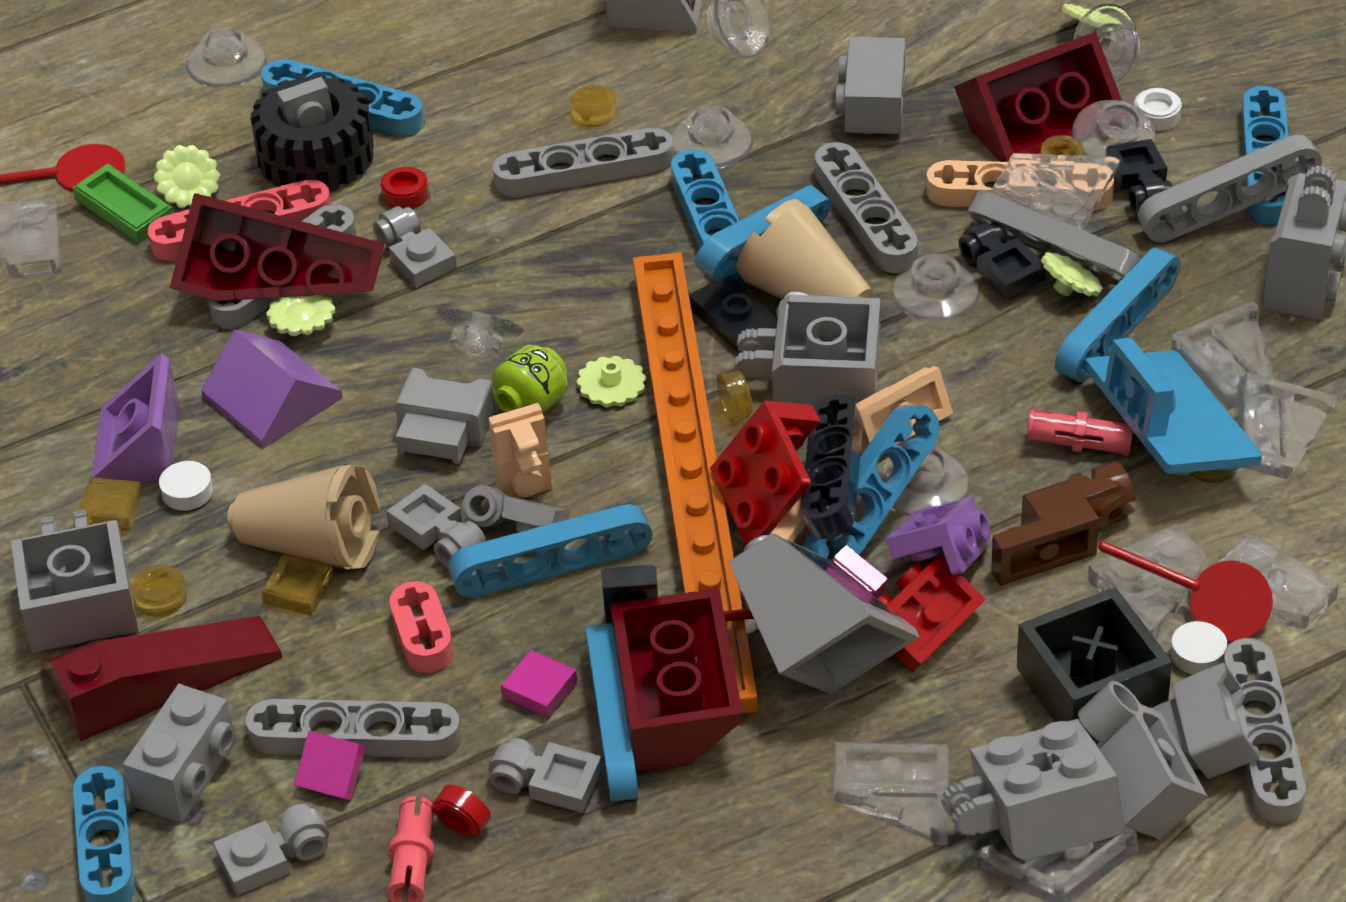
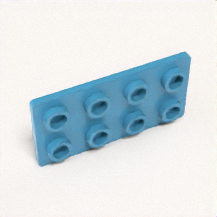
(1171, 410)

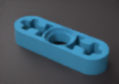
(89, 822)

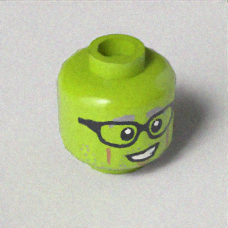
(530, 377)

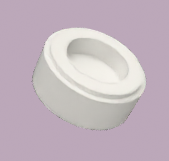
(1160, 107)
(186, 485)
(1197, 647)

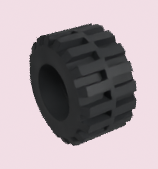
(321, 153)

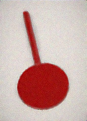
(73, 166)
(1225, 594)

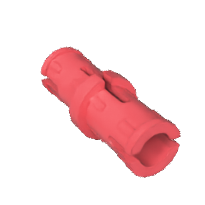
(1079, 432)
(411, 850)

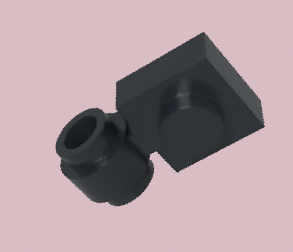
(1139, 170)
(1003, 264)

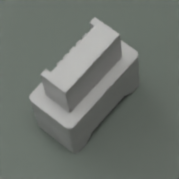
(442, 415)
(1207, 721)

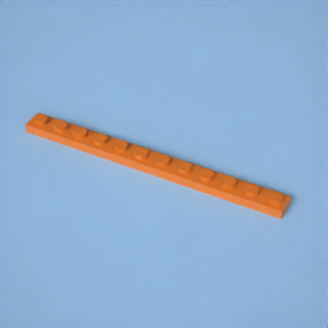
(689, 448)

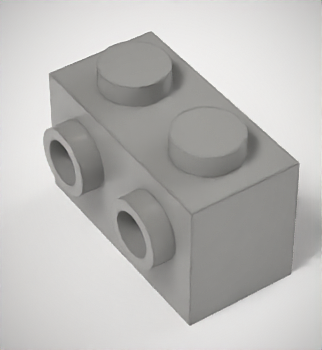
(873, 85)
(179, 753)

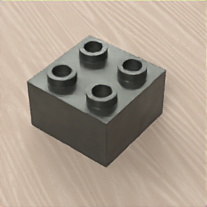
(1084, 647)

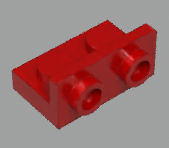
(933, 605)

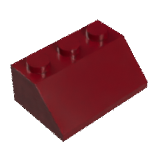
(1036, 96)
(676, 676)

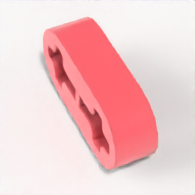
(412, 629)

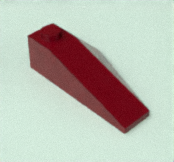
(258, 254)
(136, 674)

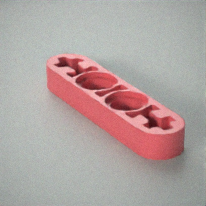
(292, 195)

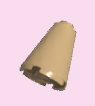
(798, 257)
(312, 517)

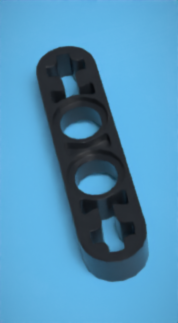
(837, 464)

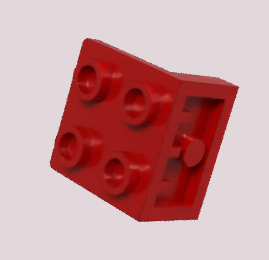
(761, 467)

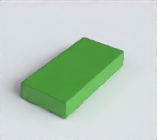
(121, 202)

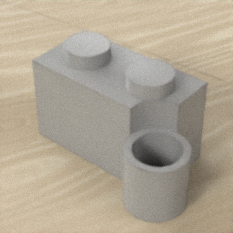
(1150, 766)

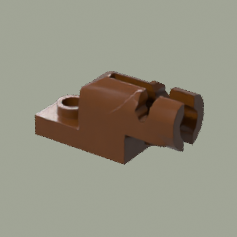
(1062, 523)

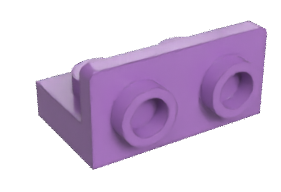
(951, 526)

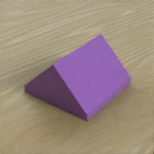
(266, 387)
(139, 427)

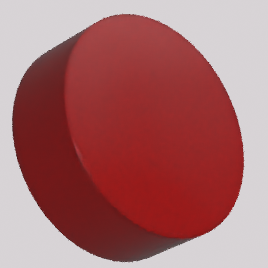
(404, 188)
(461, 811)

